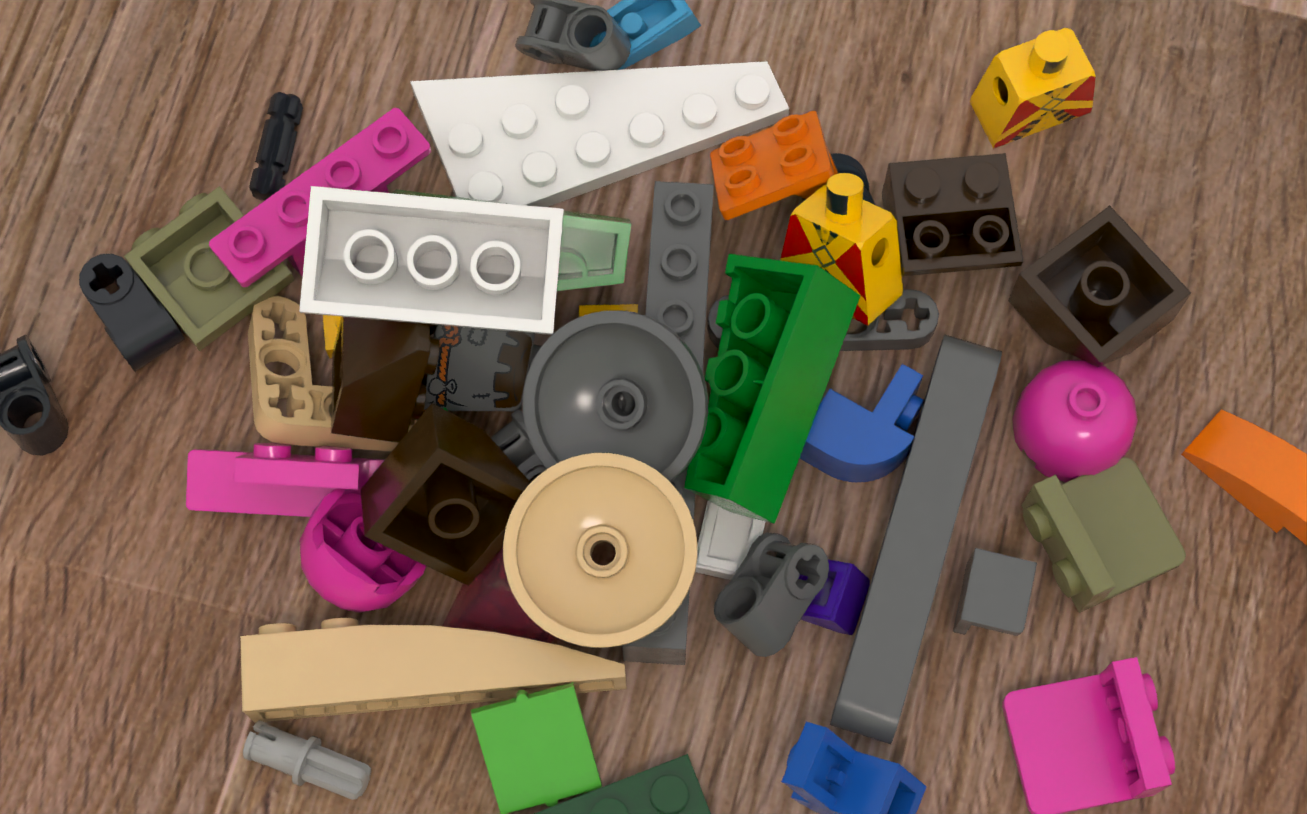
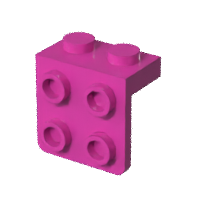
(1088, 740)

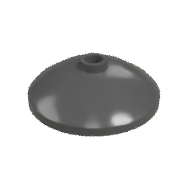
(586, 368)

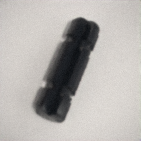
(276, 145)

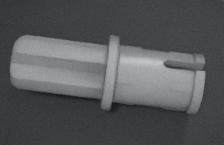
(306, 761)

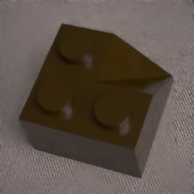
(1099, 292)
(443, 496)

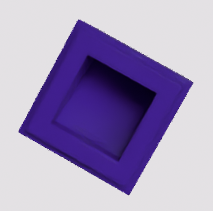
(840, 600)

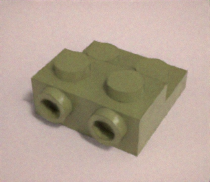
(190, 278)

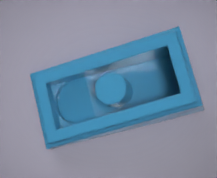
(651, 25)

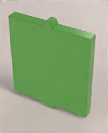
(536, 748)

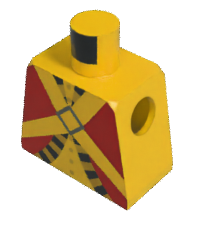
(1044, 86)
(849, 242)

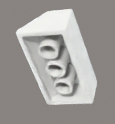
(431, 260)

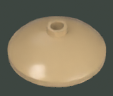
(571, 512)

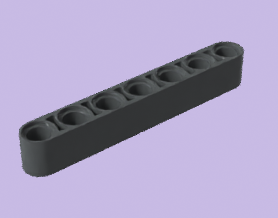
(916, 540)

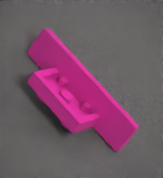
(279, 224)
(272, 478)

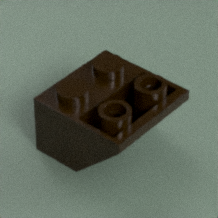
(953, 214)
(380, 376)

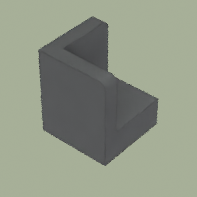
(995, 593)

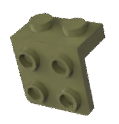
(1102, 533)

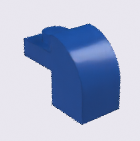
(860, 443)
(840, 780)

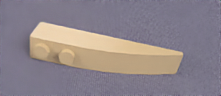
(402, 667)

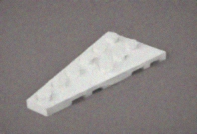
(578, 131)

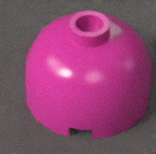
(1075, 419)
(346, 564)

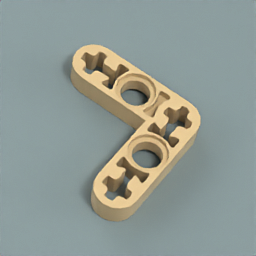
(307, 404)

